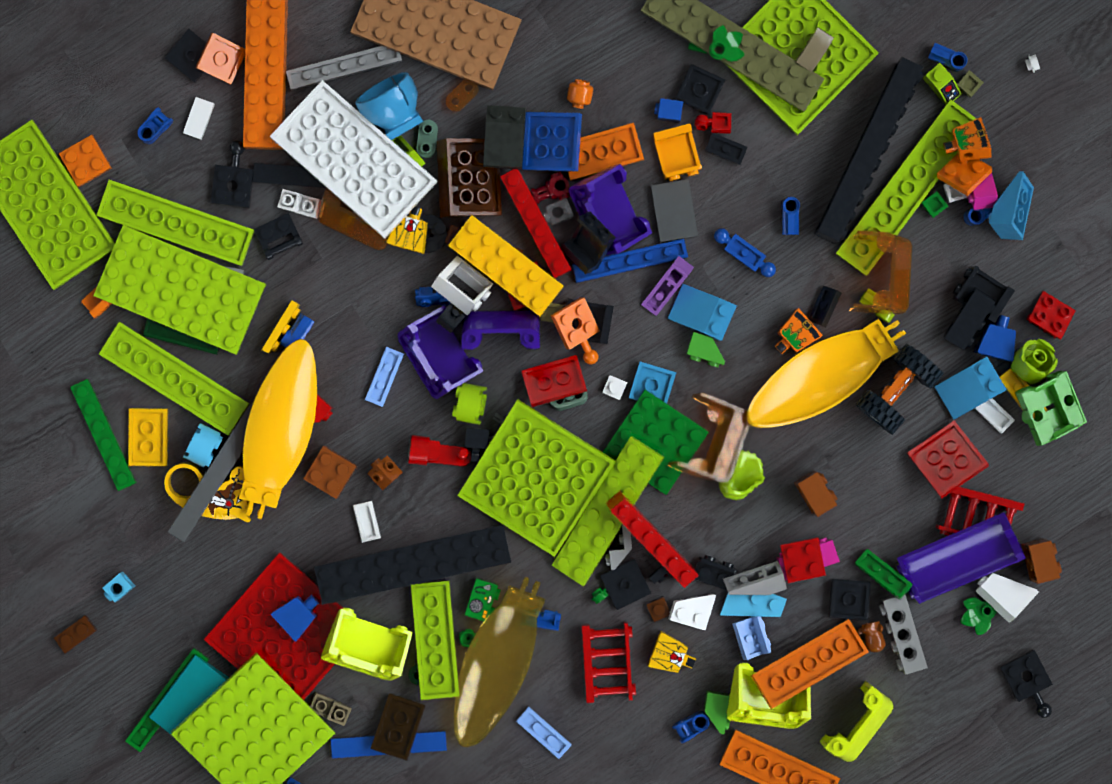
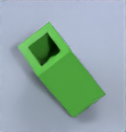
(704, 348)
(716, 709)

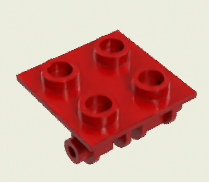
(1051, 315)

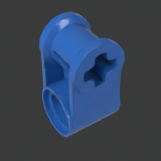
(155, 125)
(690, 726)

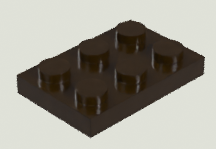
(398, 727)

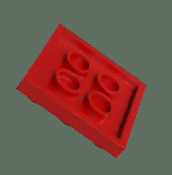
(948, 459)

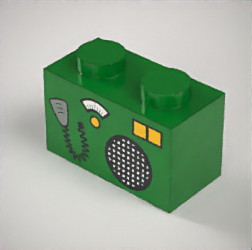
(482, 599)

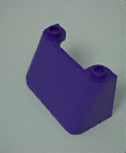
(608, 201)
(481, 322)
(437, 355)

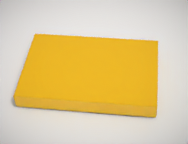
(148, 437)

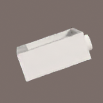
(470, 277)

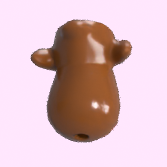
(873, 637)

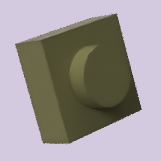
(969, 84)
(546, 316)

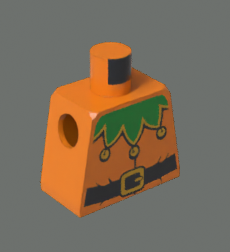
(969, 141)
(797, 333)

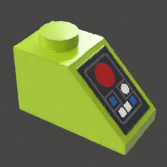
(942, 84)

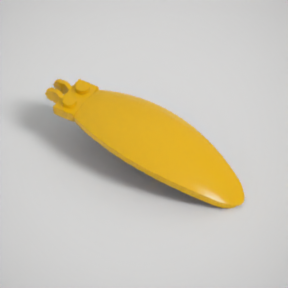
(822, 376)
(279, 426)

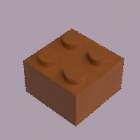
(330, 472)
(815, 493)
(1041, 560)

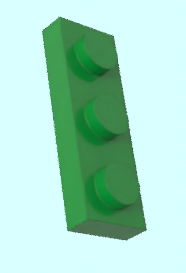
(883, 574)

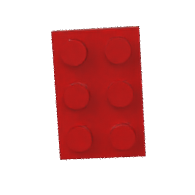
(554, 381)

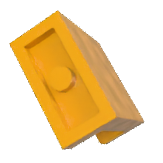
(677, 152)

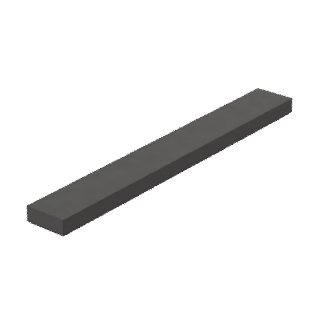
(211, 481)

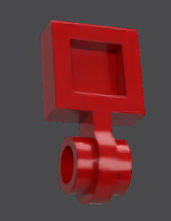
(719, 123)

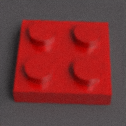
(802, 560)

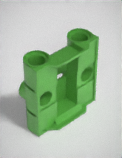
(1056, 421)

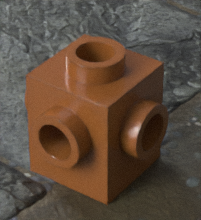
(384, 472)

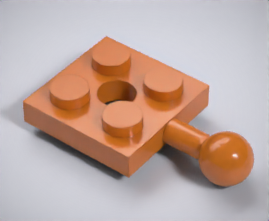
(586, 328)

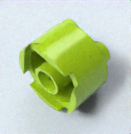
(1034, 361)
(470, 403)

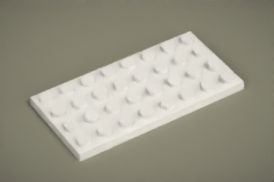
(353, 159)

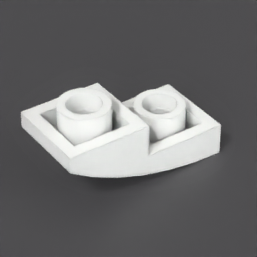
(299, 203)

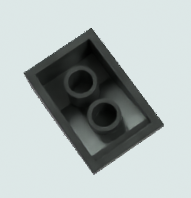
(504, 137)

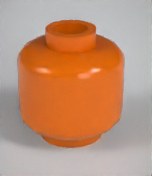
(580, 93)

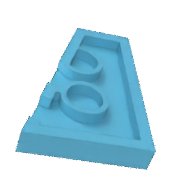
(753, 605)

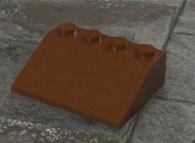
(464, 183)

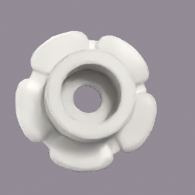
(1032, 63)

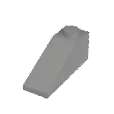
(757, 581)

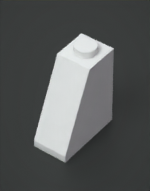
(1005, 595)

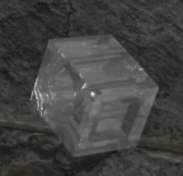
(567, 212)

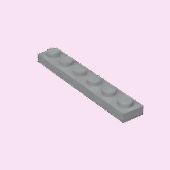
(342, 67)

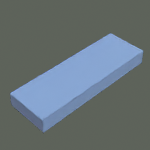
(384, 376)
(543, 732)

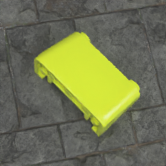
(367, 646)
(749, 705)
(878, 710)

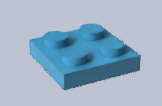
(654, 379)

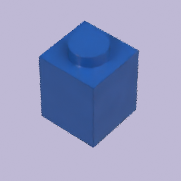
(669, 110)

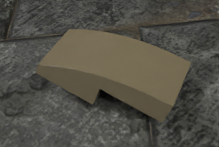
(814, 49)
(330, 708)

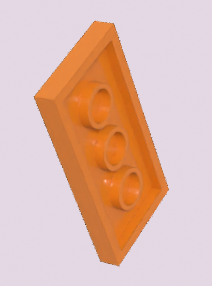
(608, 149)

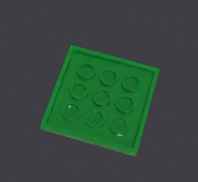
(663, 431)

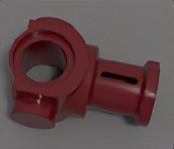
(550, 189)

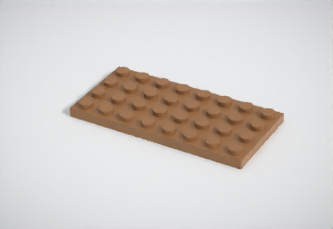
(445, 34)

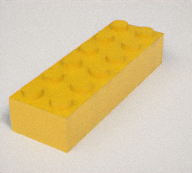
(505, 266)

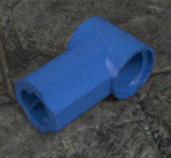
(945, 56)
(982, 215)
(790, 219)
(298, 331)

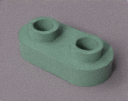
(427, 138)
(570, 402)

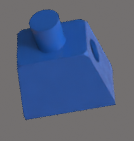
(997, 340)
(296, 615)

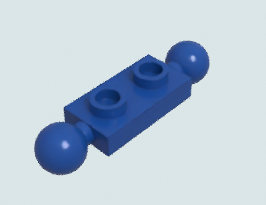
(744, 252)

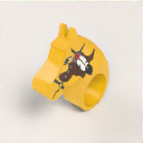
(226, 500)

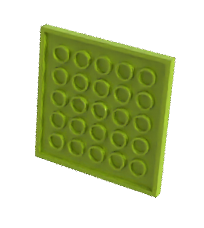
(787, 28)
(536, 478)
(253, 728)

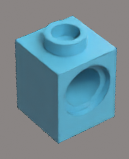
(126, 584)

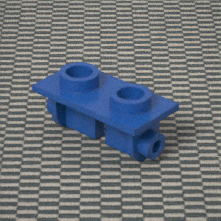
(426, 297)
(549, 620)

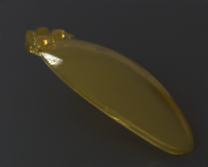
(496, 664)

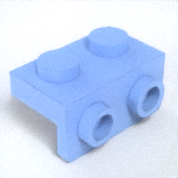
(752, 637)

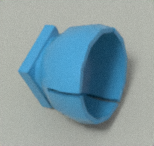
(390, 105)

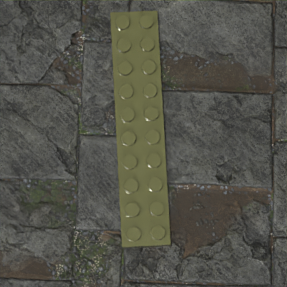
(761, 61)

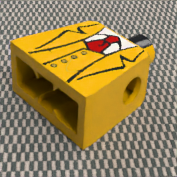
(410, 232)
(670, 654)

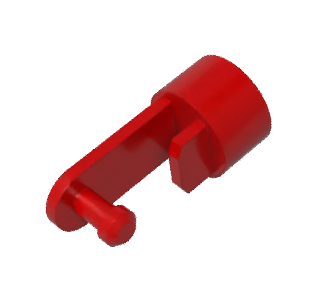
(425, 451)

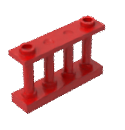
(974, 498)
(591, 672)

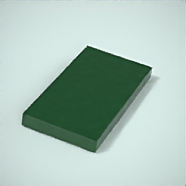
(161, 332)

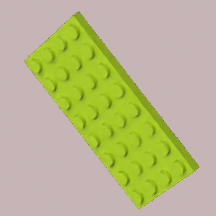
(48, 208)
(179, 289)

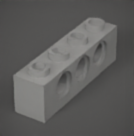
(917, 660)

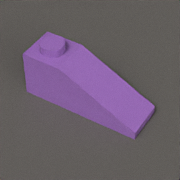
(667, 286)

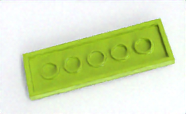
(435, 640)

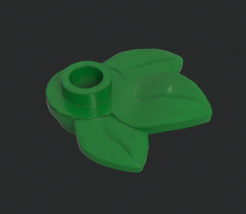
(728, 43)
(975, 615)

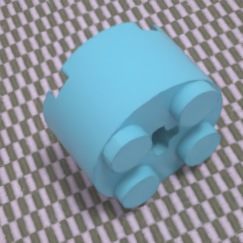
(202, 446)

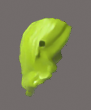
(745, 478)

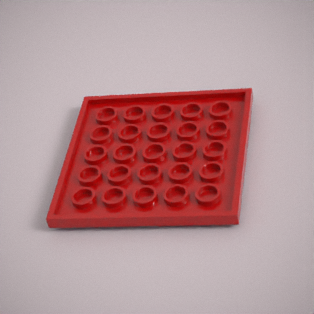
(252, 629)

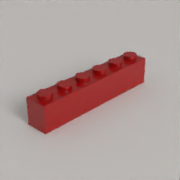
(535, 223)
(652, 539)

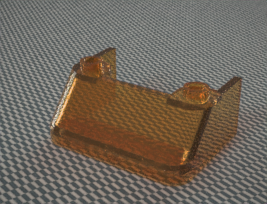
(348, 222)
(897, 298)
(726, 442)

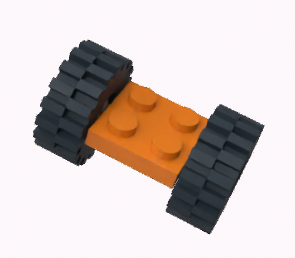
(916, 367)

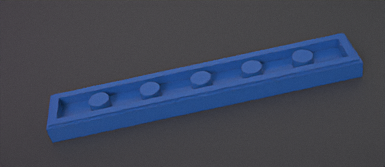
(634, 260)
(361, 745)

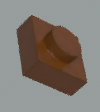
(658, 609)

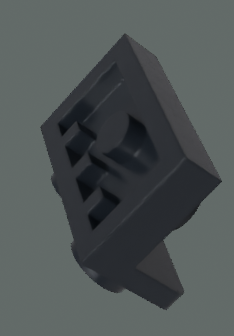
(713, 572)

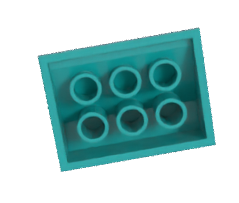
(187, 693)

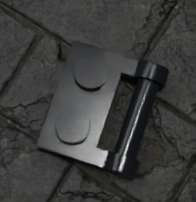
(276, 230)

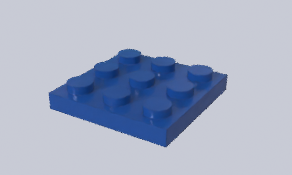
(552, 141)

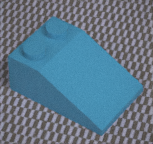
(1012, 209)
(702, 312)
(970, 388)

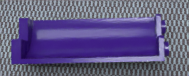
(960, 558)

